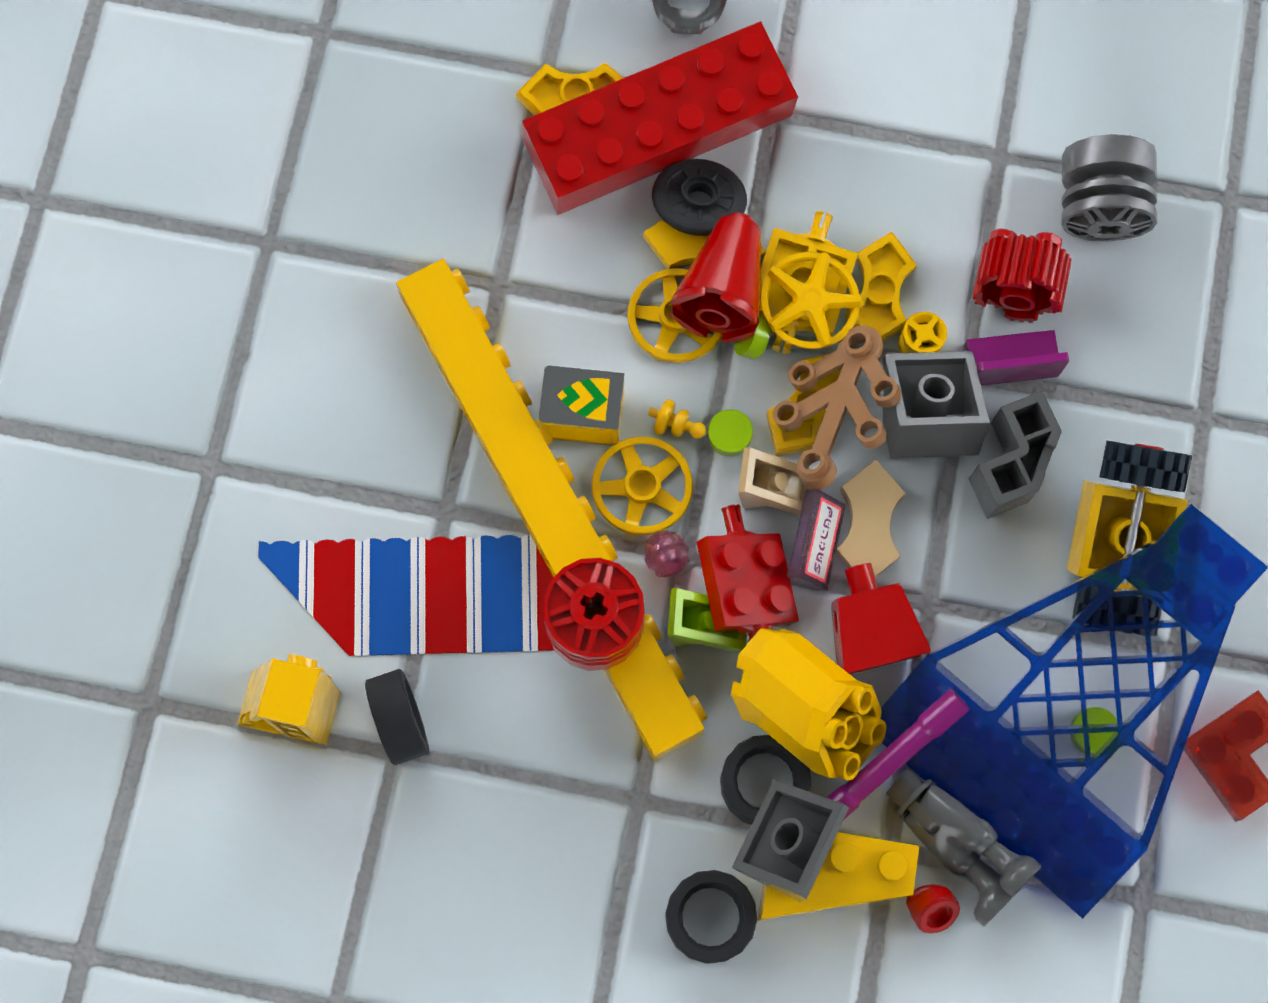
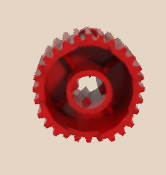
(1022, 274)

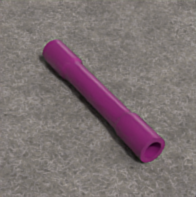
(930, 725)

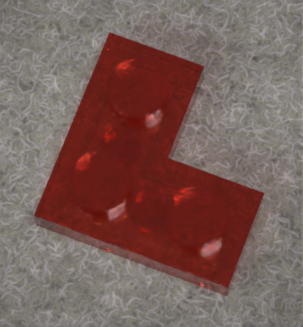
(1224, 759)

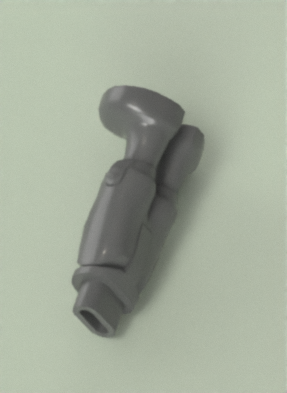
(958, 841)

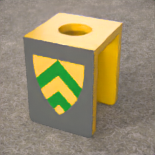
(582, 404)

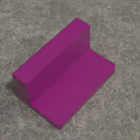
(1017, 357)

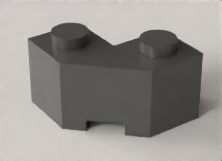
(1028, 440)

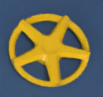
(810, 299)
(662, 314)
(642, 486)

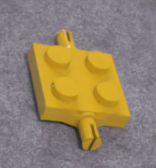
(785, 244)

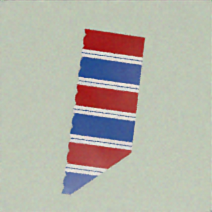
(419, 592)

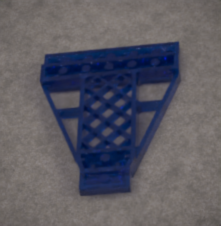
(1018, 789)

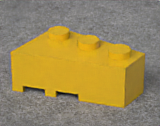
(291, 700)
(853, 874)

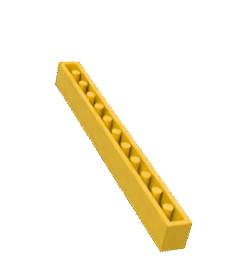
(541, 489)

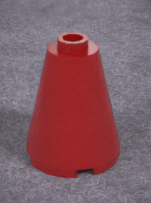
(723, 282)

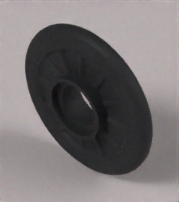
(691, 175)

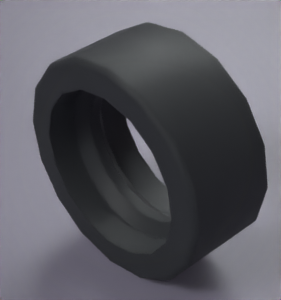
(396, 717)
(745, 750)
(741, 897)

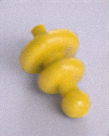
(665, 417)

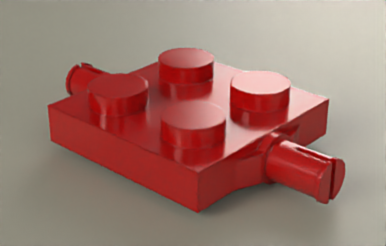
(746, 578)

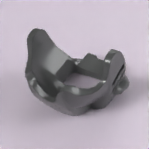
(688, 21)

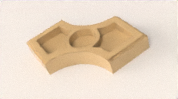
(871, 501)

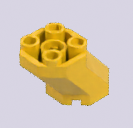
(808, 703)

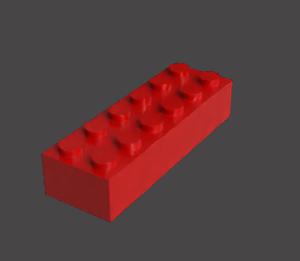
(659, 117)

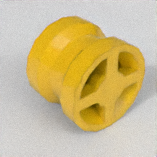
(927, 329)

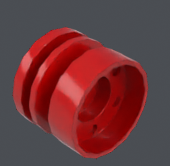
(599, 641)

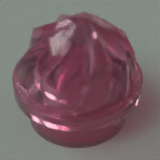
(666, 553)

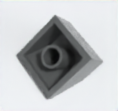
(939, 405)

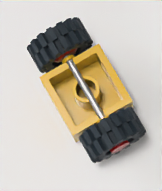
(1122, 519)

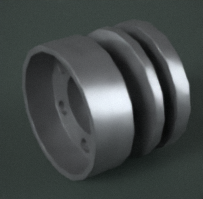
(1109, 188)

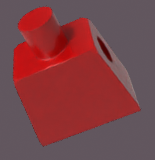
(874, 624)

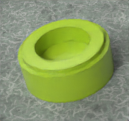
(755, 345)
(730, 432)
(1095, 716)

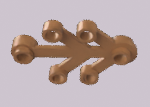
(837, 399)

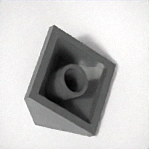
(790, 839)

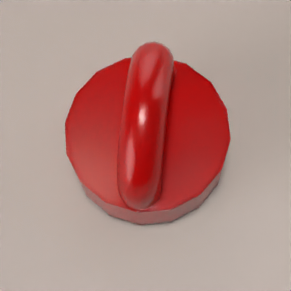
(933, 908)

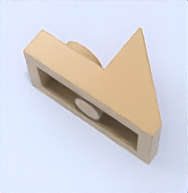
(770, 482)

